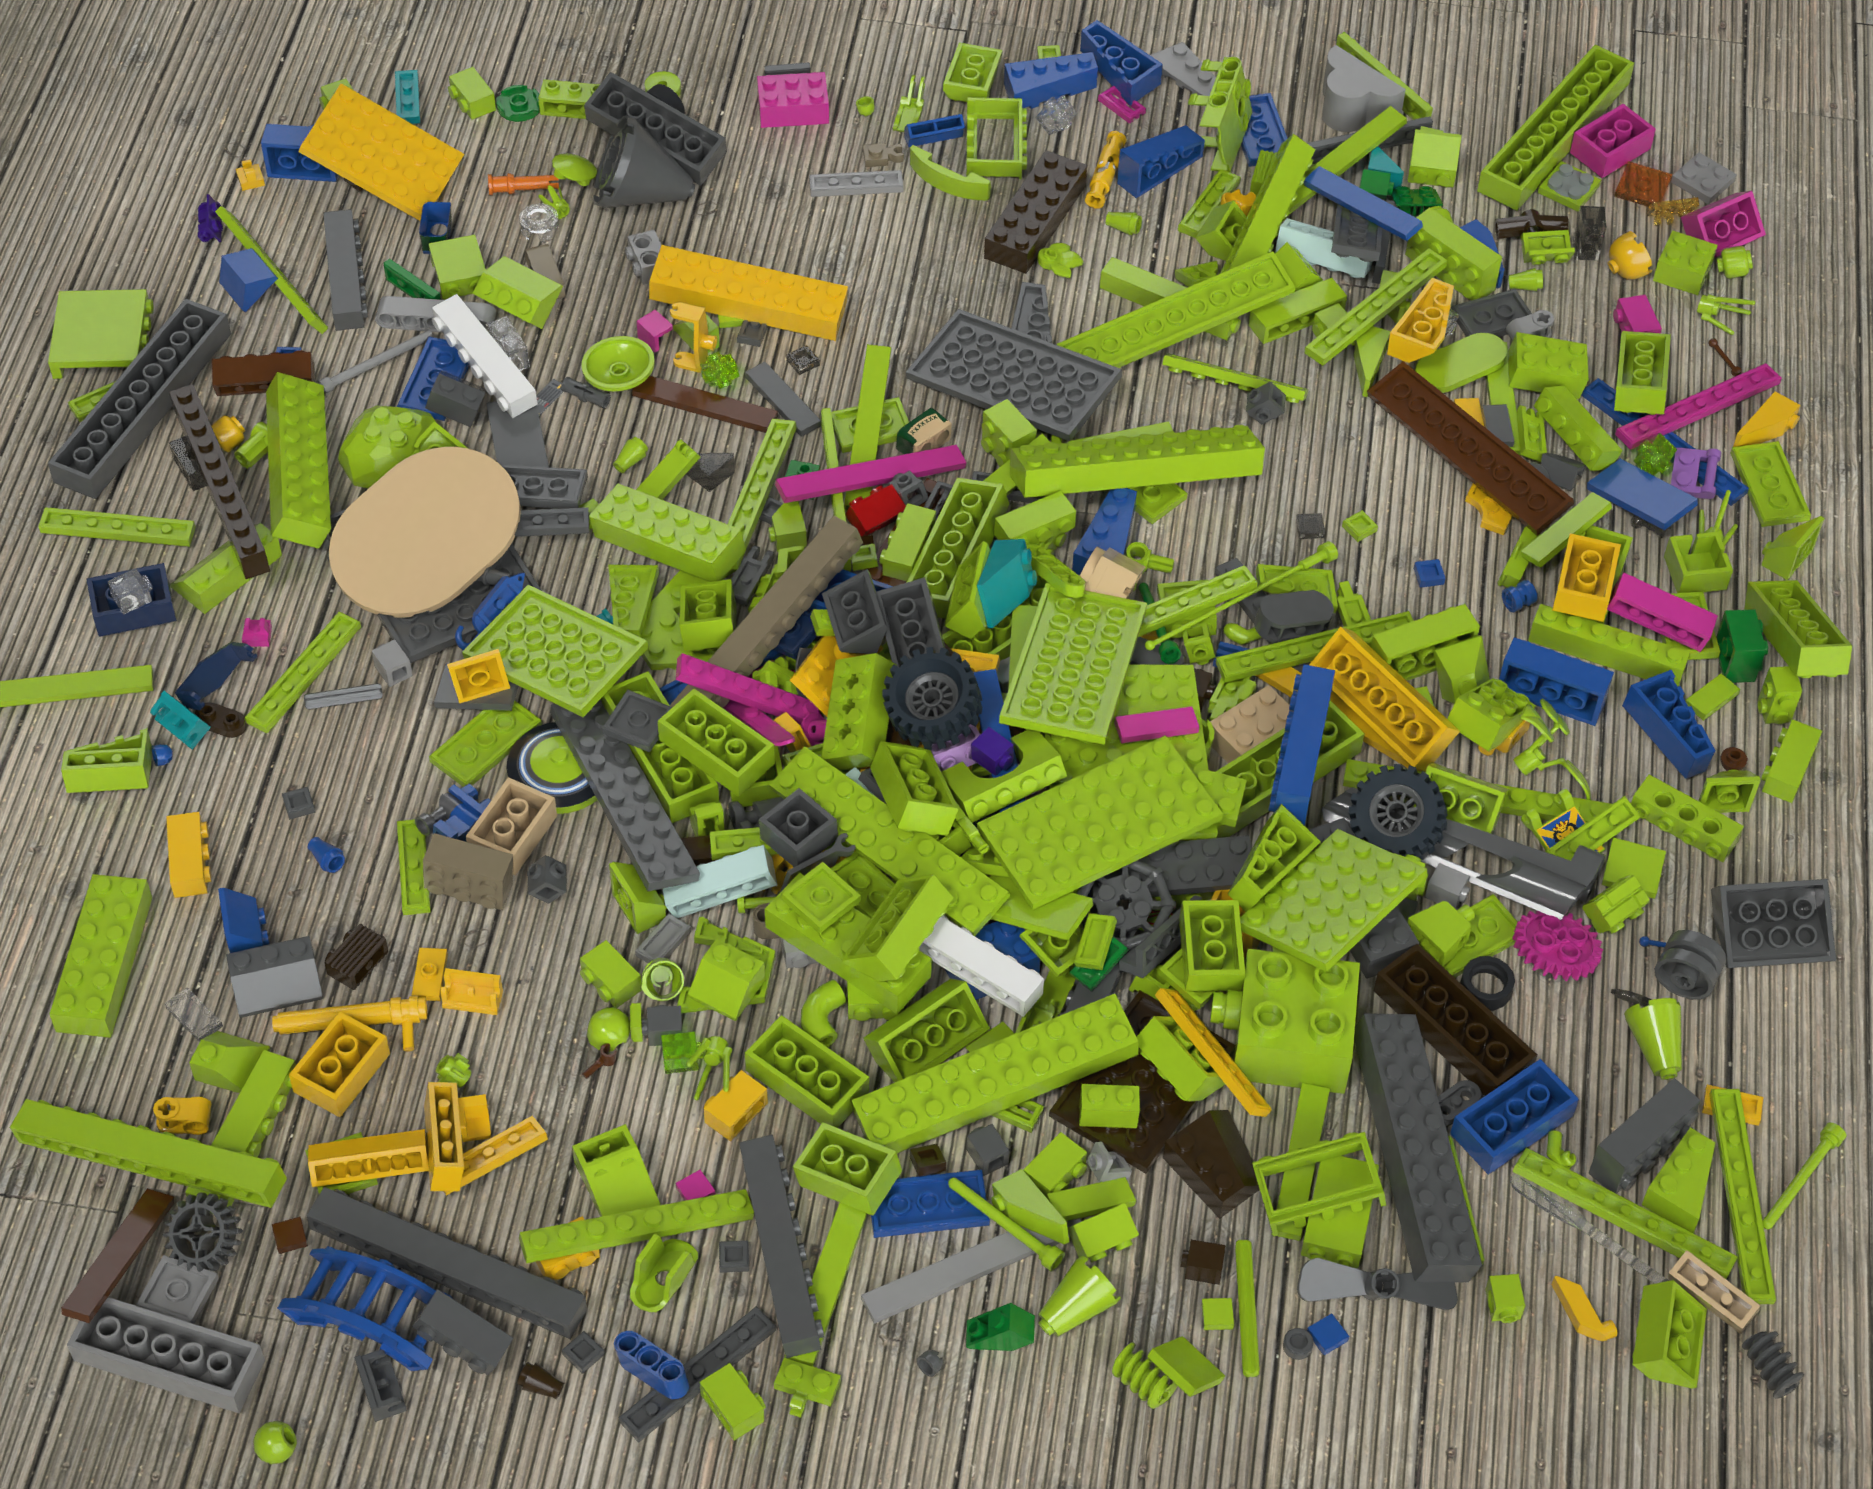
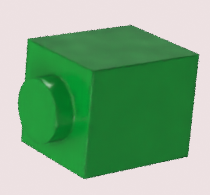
(1377, 183)

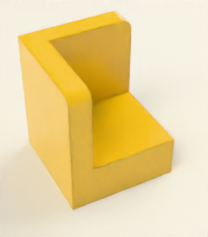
(474, 1118)

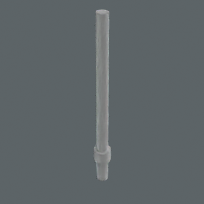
(330, 383)

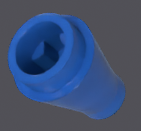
(328, 856)

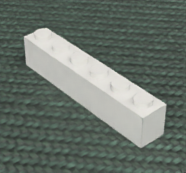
(484, 356)
(983, 966)

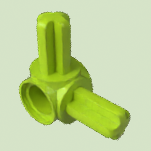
(1149, 560)

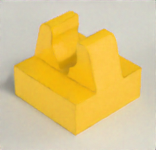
(249, 175)

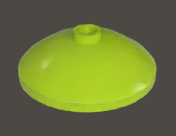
(618, 363)

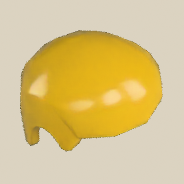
(1243, 201)

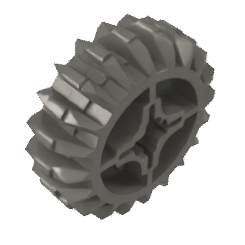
(202, 1220)

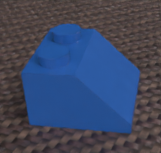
(242, 921)

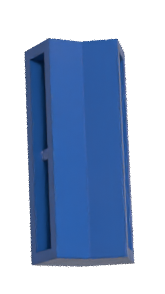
(934, 130)

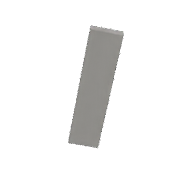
(856, 183)

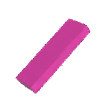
(1156, 724)

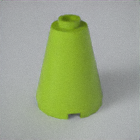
(1658, 1035)
(1077, 1299)

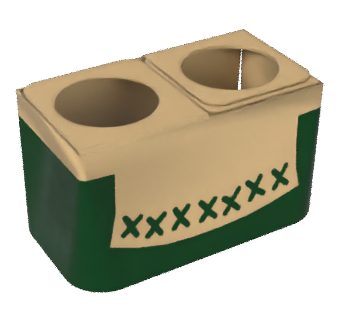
(924, 433)

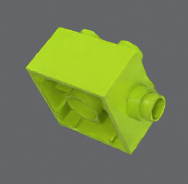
(1292, 1020)

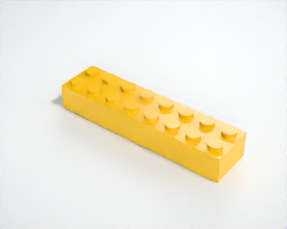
(748, 292)

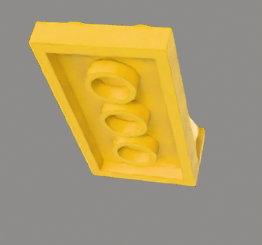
(817, 670)

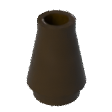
(539, 1381)

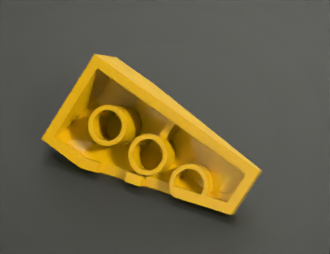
(1423, 324)

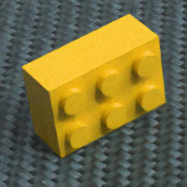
(1586, 577)
(339, 1064)

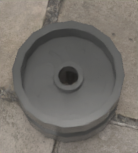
(1690, 964)

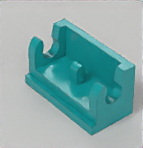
(179, 720)

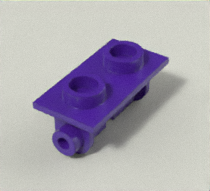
(210, 222)

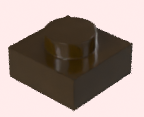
(927, 1159)

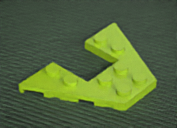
(663, 627)

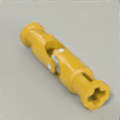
(1105, 170)

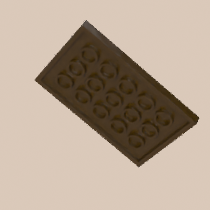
(1160, 1106)

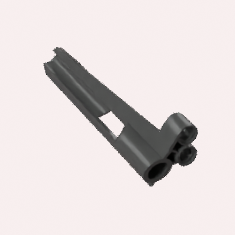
(1537, 878)

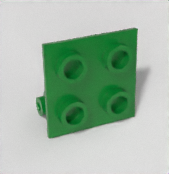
(1424, 196)

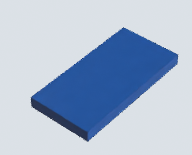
(1263, 130)
(435, 356)
(1642, 494)
(929, 1205)

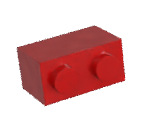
(875, 510)

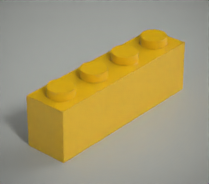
(443, 1136)

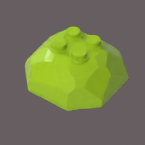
(380, 441)

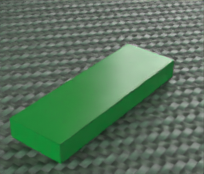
(408, 282)

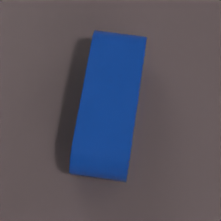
(651, 1364)

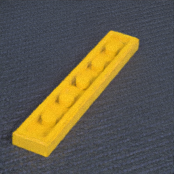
(1213, 1052)

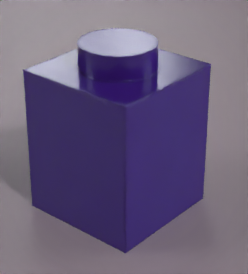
(992, 751)

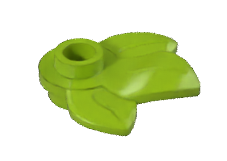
(1059, 259)

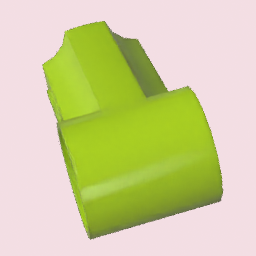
(254, 447)

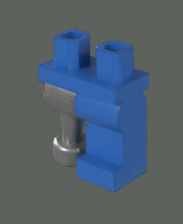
(459, 809)

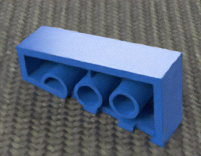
(1121, 62)
(1050, 77)
(1157, 159)
(1108, 528)
(1670, 723)

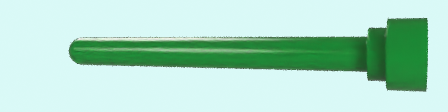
(1168, 650)

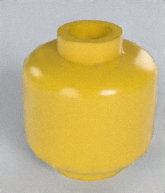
(228, 432)

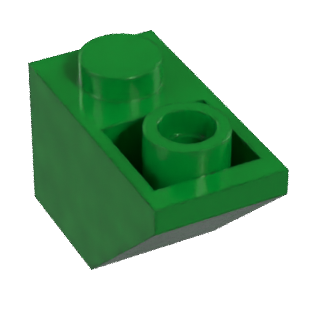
(1001, 1329)

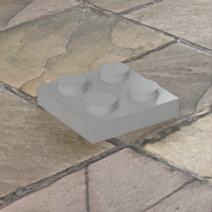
(1703, 178)
(178, 1291)

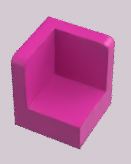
(651, 328)

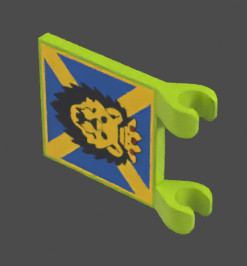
(1559, 826)

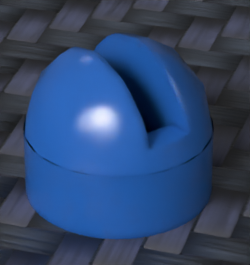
(162, 754)

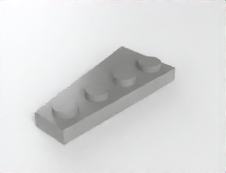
(1185, 69)

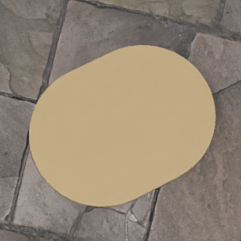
(424, 531)

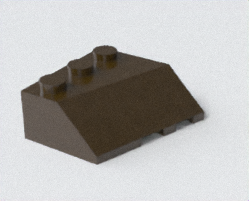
(1213, 1161)

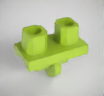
(777, 675)

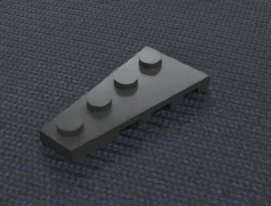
(1032, 312)

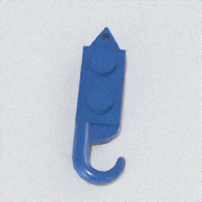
(493, 605)

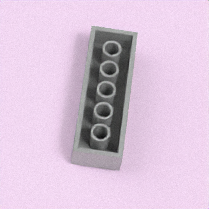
(168, 1354)

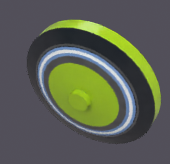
(547, 764)

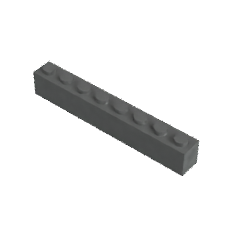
(780, 1246)

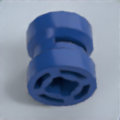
(1519, 596)

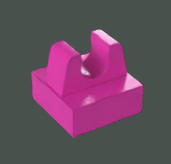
(257, 632)

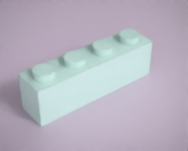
(1316, 247)
(723, 882)

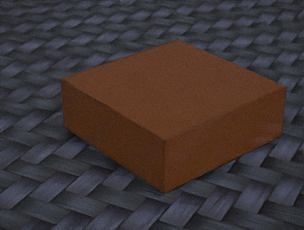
(289, 1235)

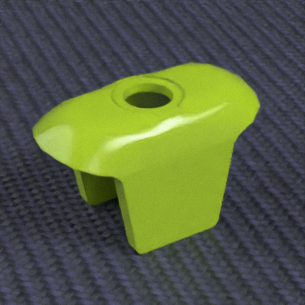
(658, 1256)

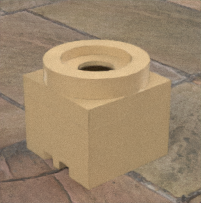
(1111, 573)

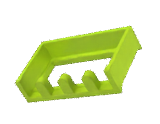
(996, 109)
(1319, 1152)

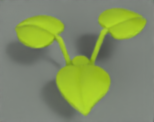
(1533, 756)

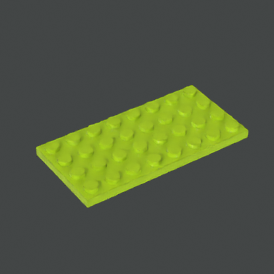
(1073, 665)
(1099, 822)

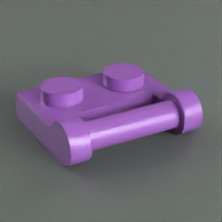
(1687, 467)

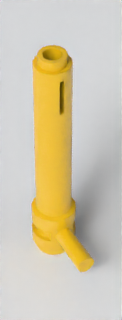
(396, 1011)

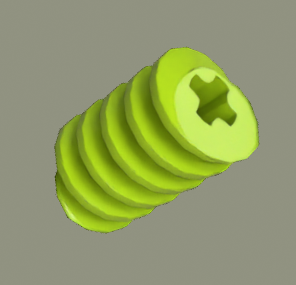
(1142, 1377)

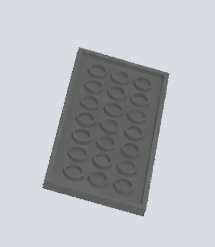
(996, 363)

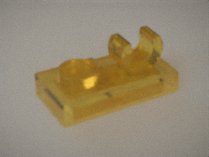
(1668, 208)

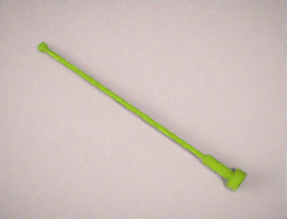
(1325, 552)

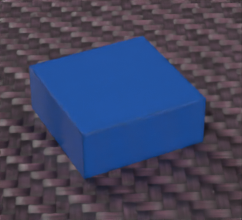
(1429, 573)
(1328, 1334)

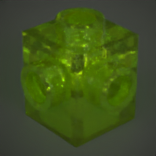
(726, 370)
(1655, 455)

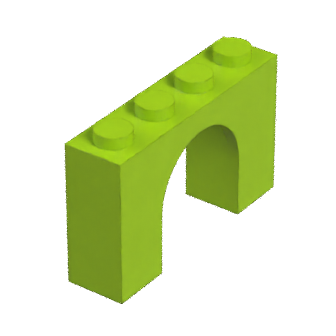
(1038, 768)

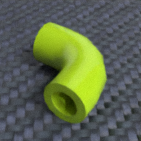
(817, 1009)

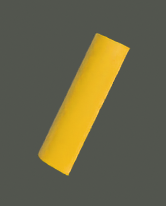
(368, 1158)

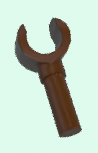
(604, 1059)

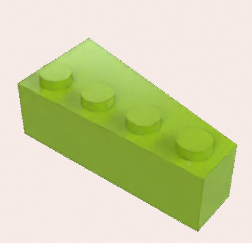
(1274, 855)

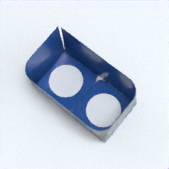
(433, 214)

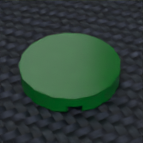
(518, 103)

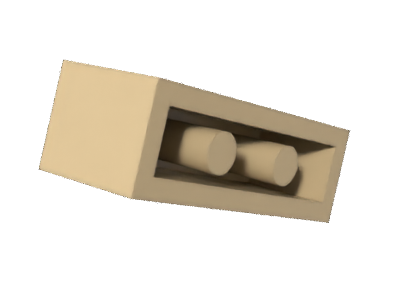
(1714, 1292)

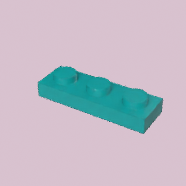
(407, 95)

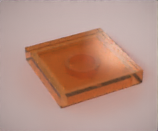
(1642, 184)

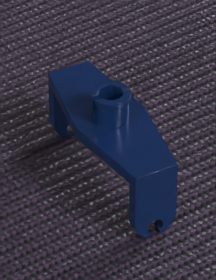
(212, 673)

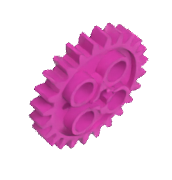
(1557, 945)

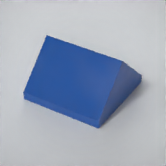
(245, 277)

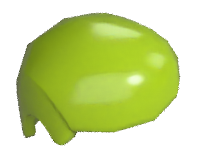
(608, 1026)

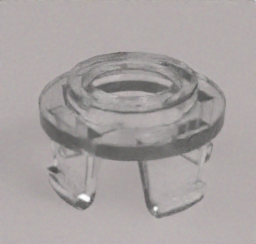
(530, 221)

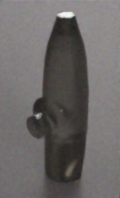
(1631, 997)

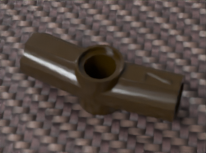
(1529, 222)

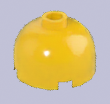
(1628, 257)

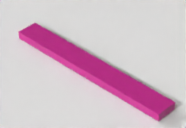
(1699, 405)
(869, 473)

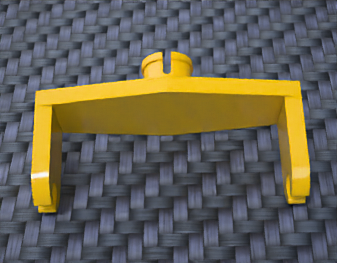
(702, 341)

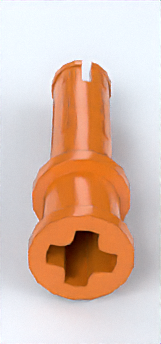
(510, 183)

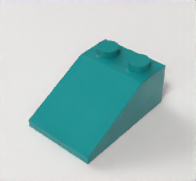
(1005, 579)

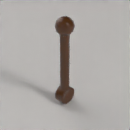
(1735, 369)

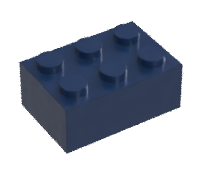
(109, 617)

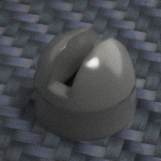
(930, 1363)

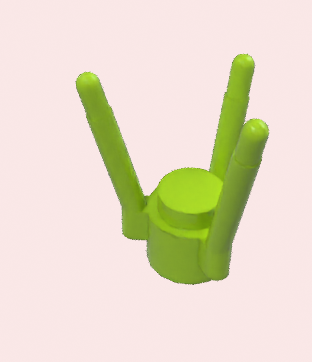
(1711, 304)
(1718, 521)
(714, 1052)

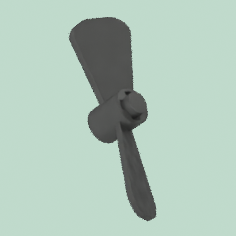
(1329, 1280)

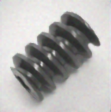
(1773, 1363)

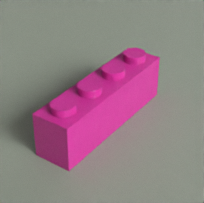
(1662, 612)

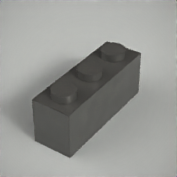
(462, 1333)

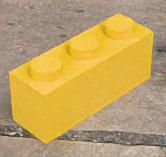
(188, 854)

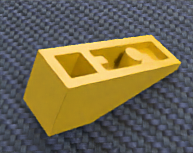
(1769, 421)

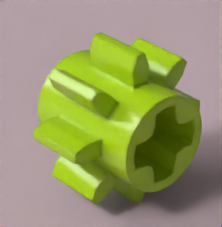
(453, 1070)

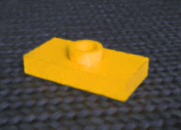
(430, 973)

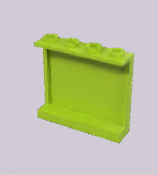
(99, 329)

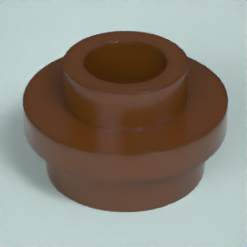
(1728, 761)

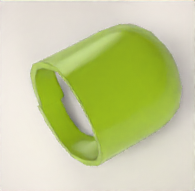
(658, 971)

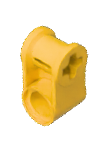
(185, 1116)

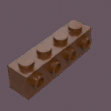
(255, 373)

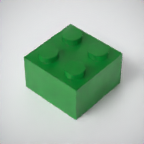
(1741, 645)

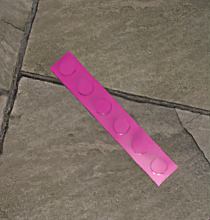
(742, 688)

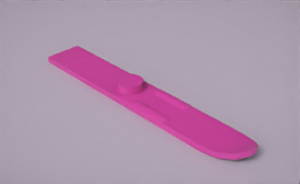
(760, 723)

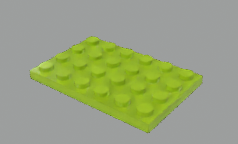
(558, 649)
(1332, 899)

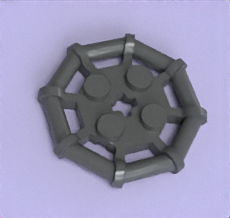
(1141, 901)

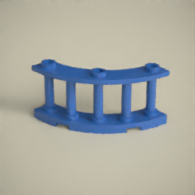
(354, 1322)

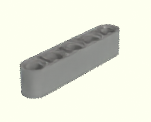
(417, 313)

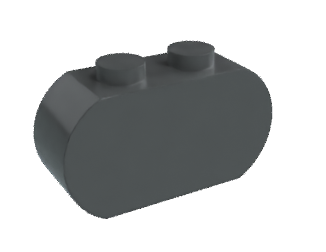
(1293, 615)

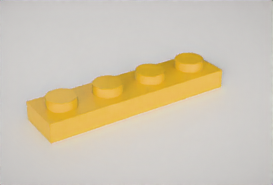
(501, 1149)

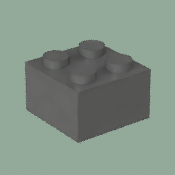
(798, 828)

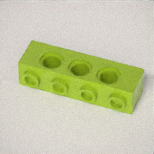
(1686, 818)

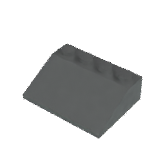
(1774, 923)

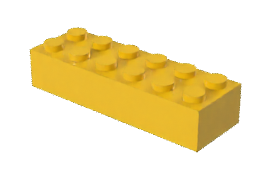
(1385, 699)

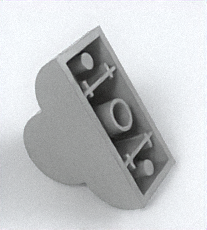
(1355, 92)

